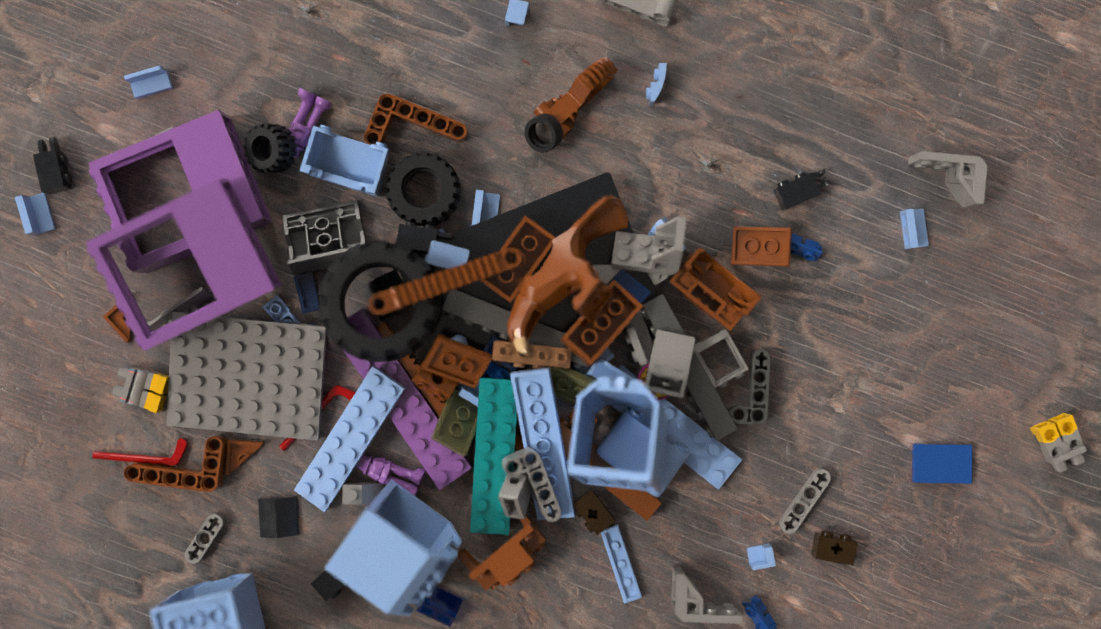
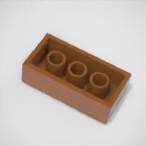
(533, 245)
(591, 339)

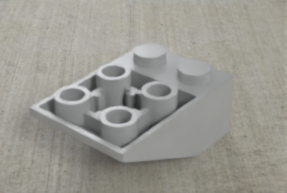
(669, 363)

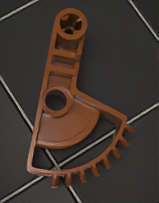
(583, 89)

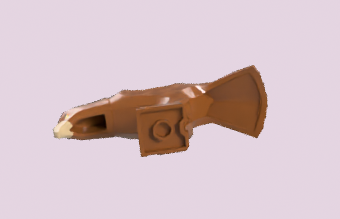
(567, 273)

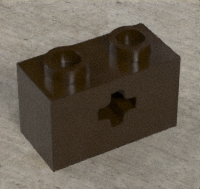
(603, 517)
(843, 554)

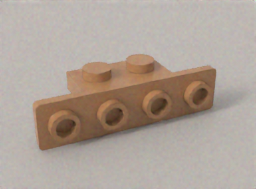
(538, 355)

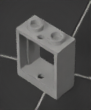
(711, 340)

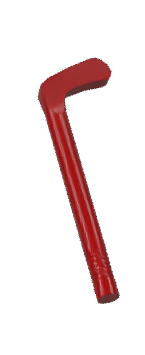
(336, 390)
(172, 461)

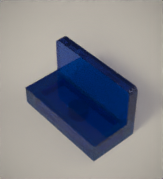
(441, 606)

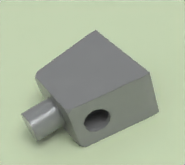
(515, 496)

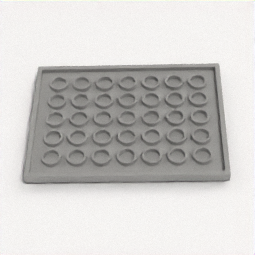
(248, 377)

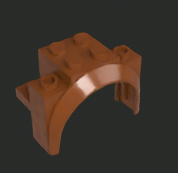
(714, 289)
(509, 560)

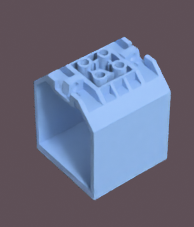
(618, 393)
(396, 551)
(212, 605)

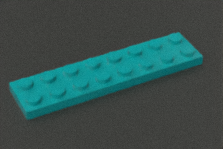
(493, 442)

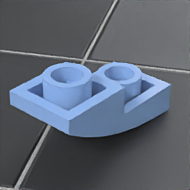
(655, 87)
(279, 310)

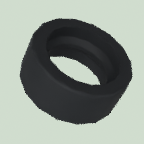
(532, 138)

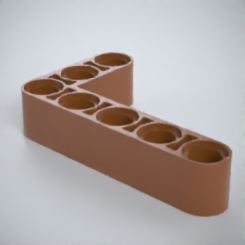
(413, 118)
(183, 474)

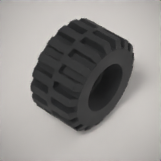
(258, 148)

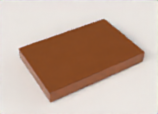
(761, 246)
(456, 361)

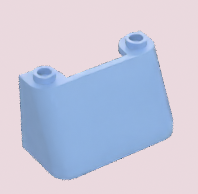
(345, 161)
(628, 447)

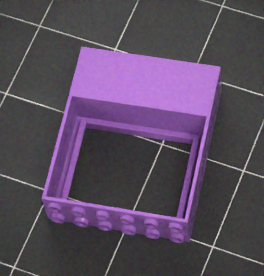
(207, 152)
(221, 244)

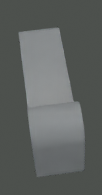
(652, 10)
(537, 485)

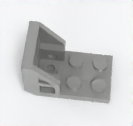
(970, 177)
(651, 253)
(686, 592)

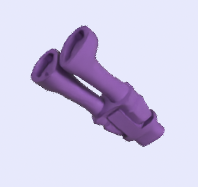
(300, 131)
(380, 469)

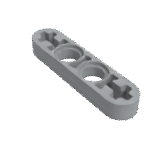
(802, 499)

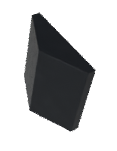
(380, 284)
(278, 517)

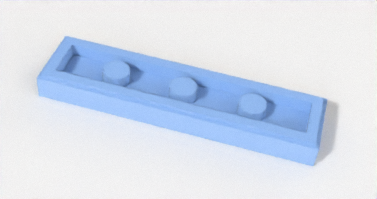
(621, 564)

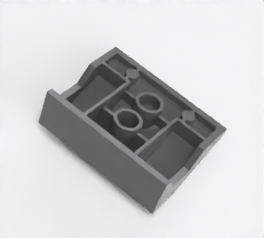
(322, 235)

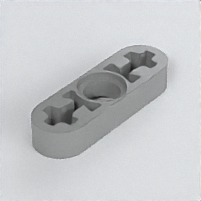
(197, 540)

